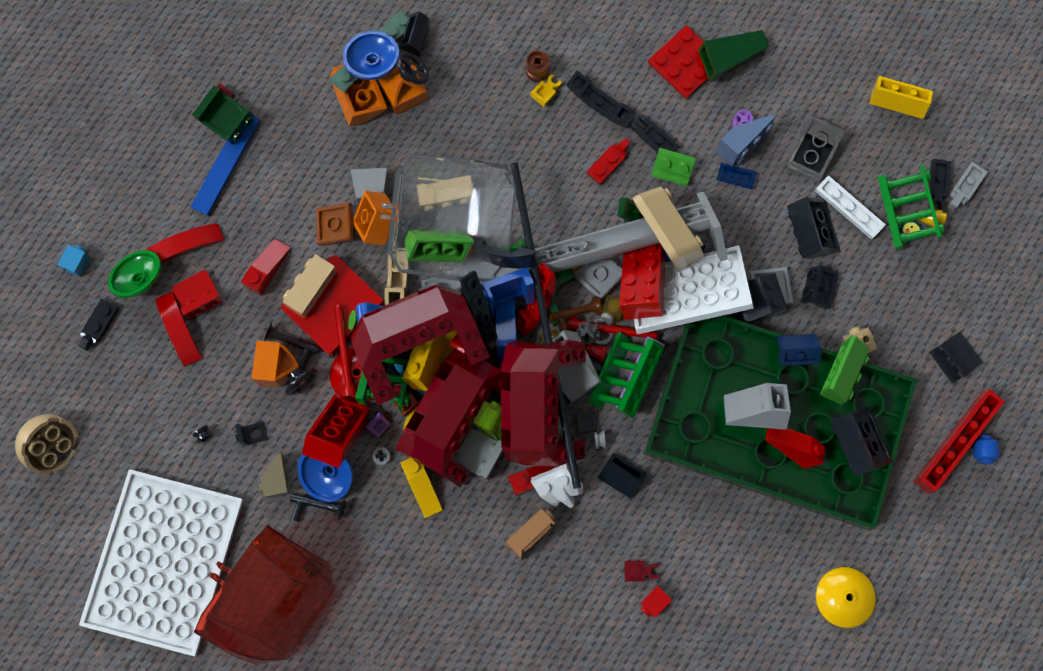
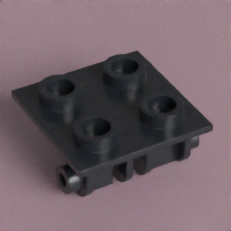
(955, 357)

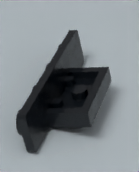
(478, 307)

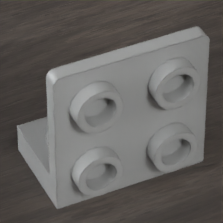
(479, 453)

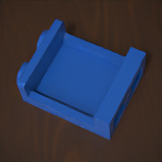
(508, 287)

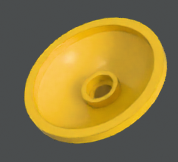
(832, 599)

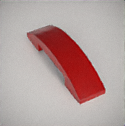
(187, 241)
(530, 317)
(177, 329)

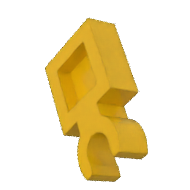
(545, 91)

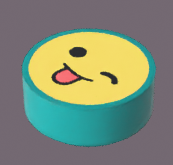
(909, 227)

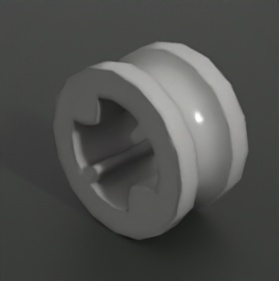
(599, 439)
(377, 460)

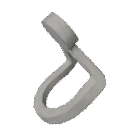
(608, 319)

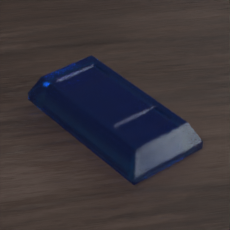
(736, 176)

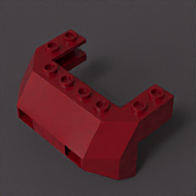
(408, 325)
(532, 400)
(447, 415)

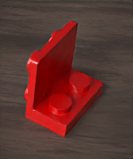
(196, 294)

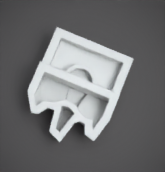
(556, 486)

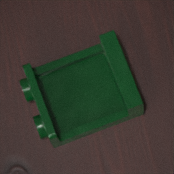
(223, 115)

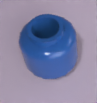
(986, 450)

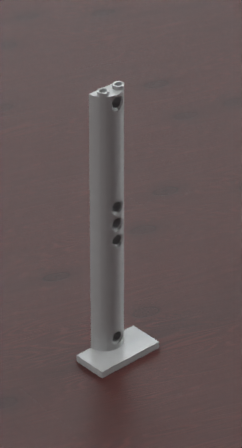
(613, 242)

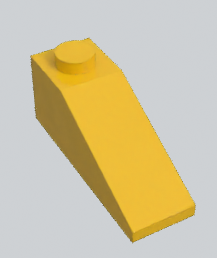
(421, 487)

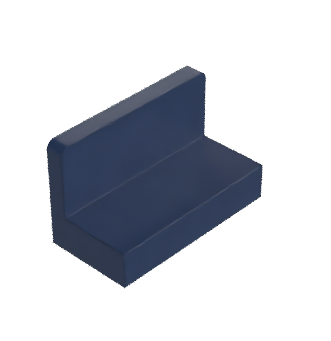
(799, 349)

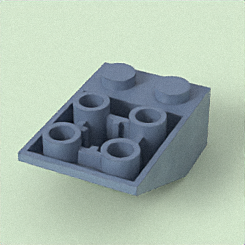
(743, 139)

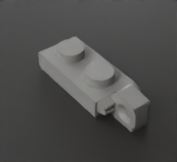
(966, 185)

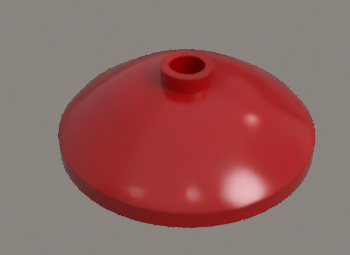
(337, 376)

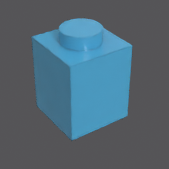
(74, 260)

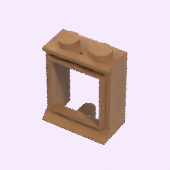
(531, 532)

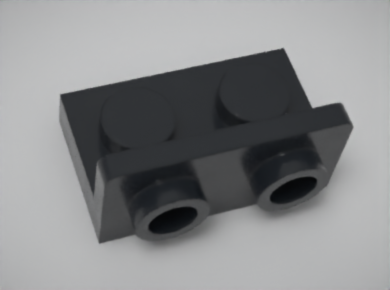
(820, 287)

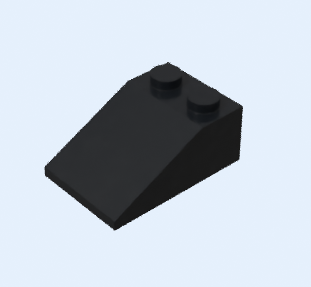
(815, 148)

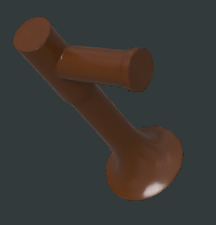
(560, 316)

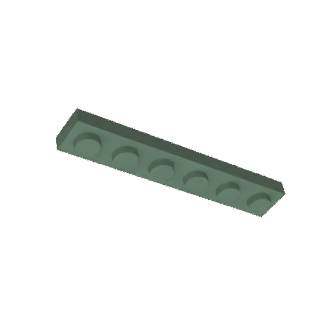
(395, 28)

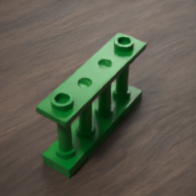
(892, 203)
(639, 380)
(364, 392)

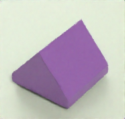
(378, 425)

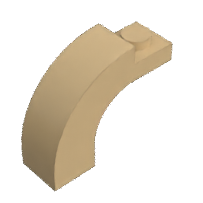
(396, 283)

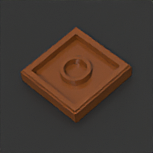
(334, 224)

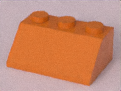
(360, 101)

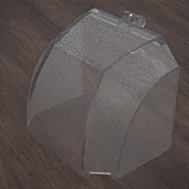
(450, 197)

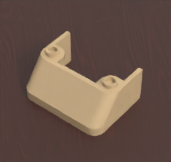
(669, 227)

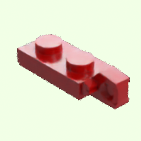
(608, 161)

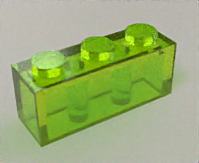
(489, 420)

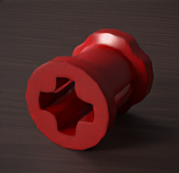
(596, 351)

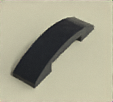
(599, 101)
(519, 259)

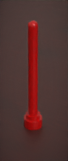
(573, 324)
(349, 388)

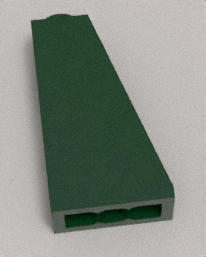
(731, 52)

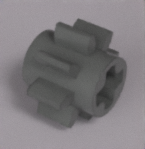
(588, 328)

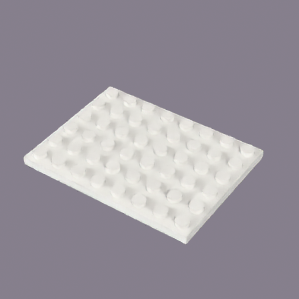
(159, 562)

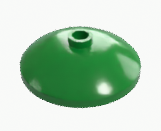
(135, 274)

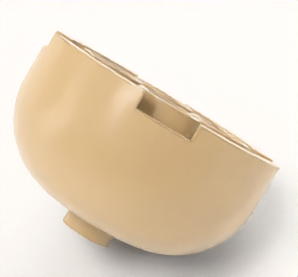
(37, 439)

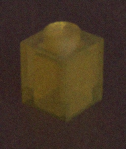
(612, 307)

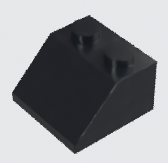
(766, 299)

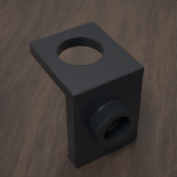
(243, 434)

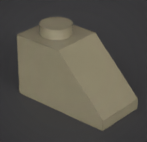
(275, 479)

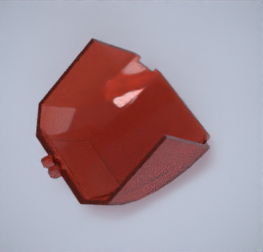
(267, 599)

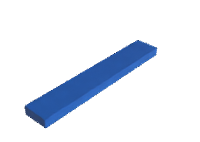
(222, 171)

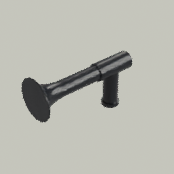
(306, 346)
(301, 500)

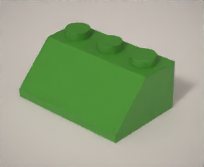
(437, 246)
(845, 370)

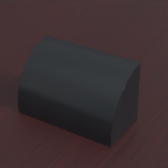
(415, 33)
(622, 475)

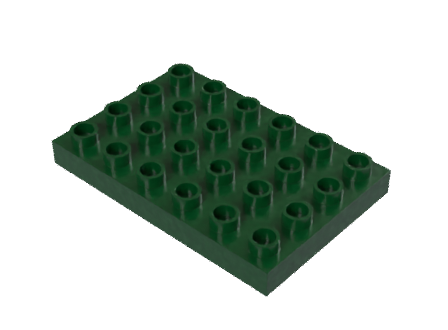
(731, 356)

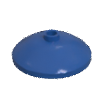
(370, 48)
(321, 481)

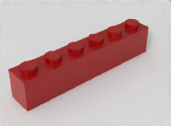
(958, 441)

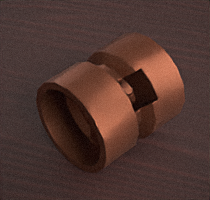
(537, 66)

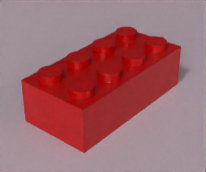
(643, 283)
(336, 431)

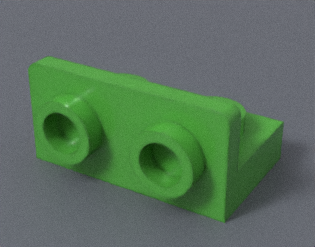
(673, 167)

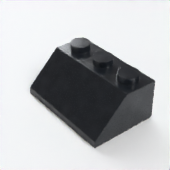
(813, 228)
(861, 441)

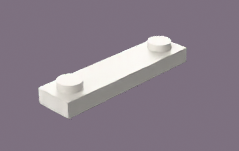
(850, 207)

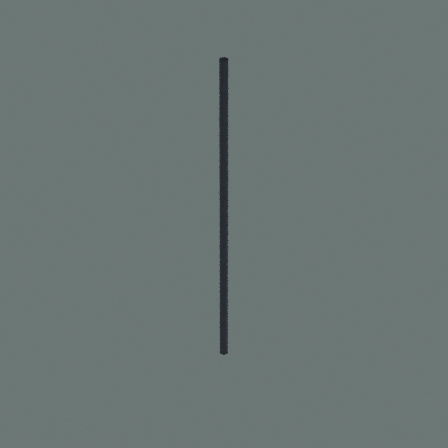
(545, 324)

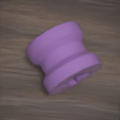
(742, 116)

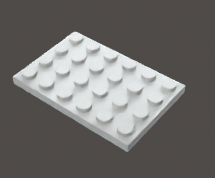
(701, 291)

